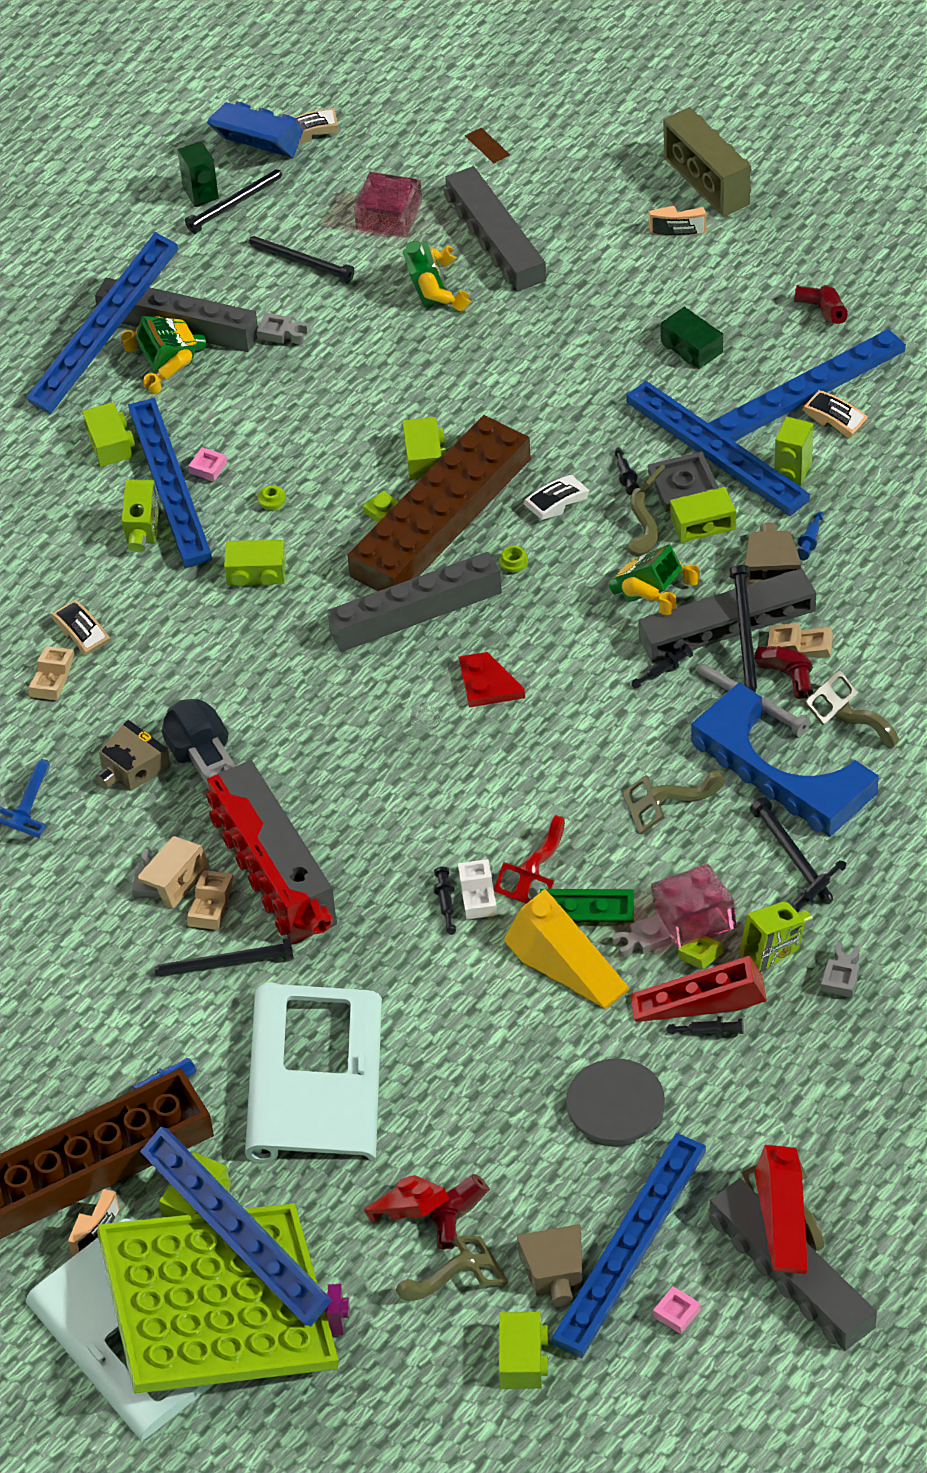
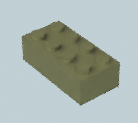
(707, 161)

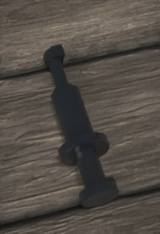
(627, 476)
(662, 666)
(816, 887)
(444, 890)
(709, 1027)

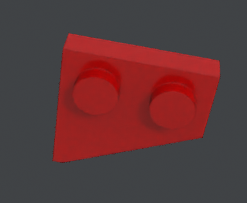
(487, 681)
(411, 1198)

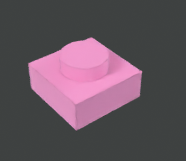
(207, 464)
(676, 1310)

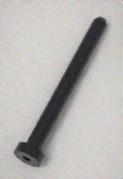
(195, 223)
(344, 272)
(739, 574)
(762, 808)
(226, 959)

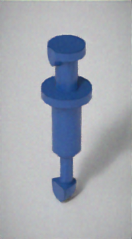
(807, 541)

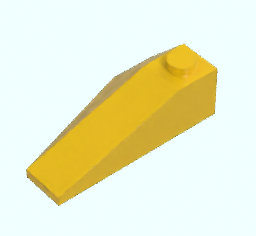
(555, 946)

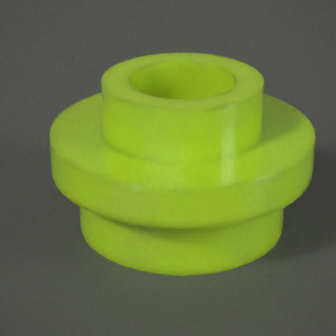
(271, 497)
(513, 559)

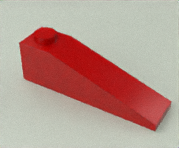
(710, 991)
(782, 1207)

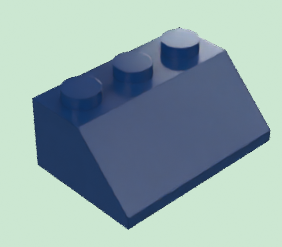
(257, 128)

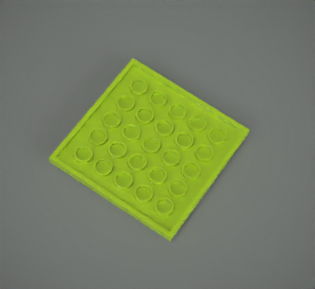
(199, 1311)

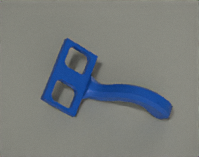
(21, 814)

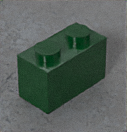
(198, 173)
(691, 337)

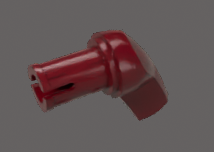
(826, 299)
(791, 663)
(462, 1200)

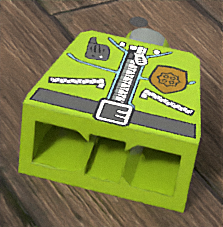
(140, 523)
(773, 934)

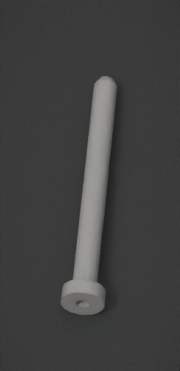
(798, 725)

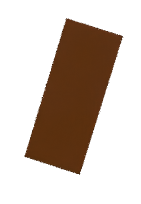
(487, 145)

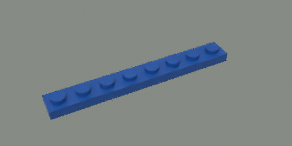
(102, 323)
(803, 387)
(718, 448)
(170, 483)
(236, 1226)
(628, 1245)

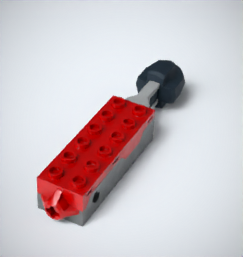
(252, 823)

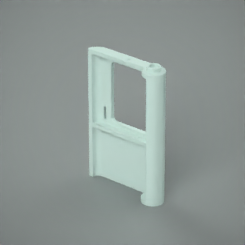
(308, 1107)
(81, 1315)

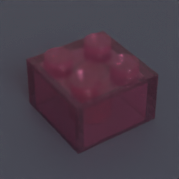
(388, 204)
(694, 905)

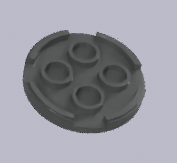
(615, 1102)

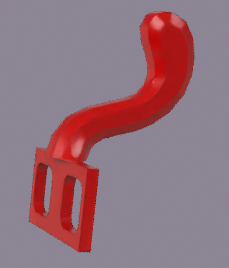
(530, 868)

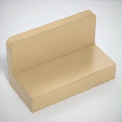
(175, 870)

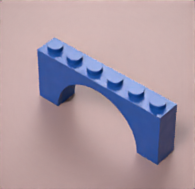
(821, 800)

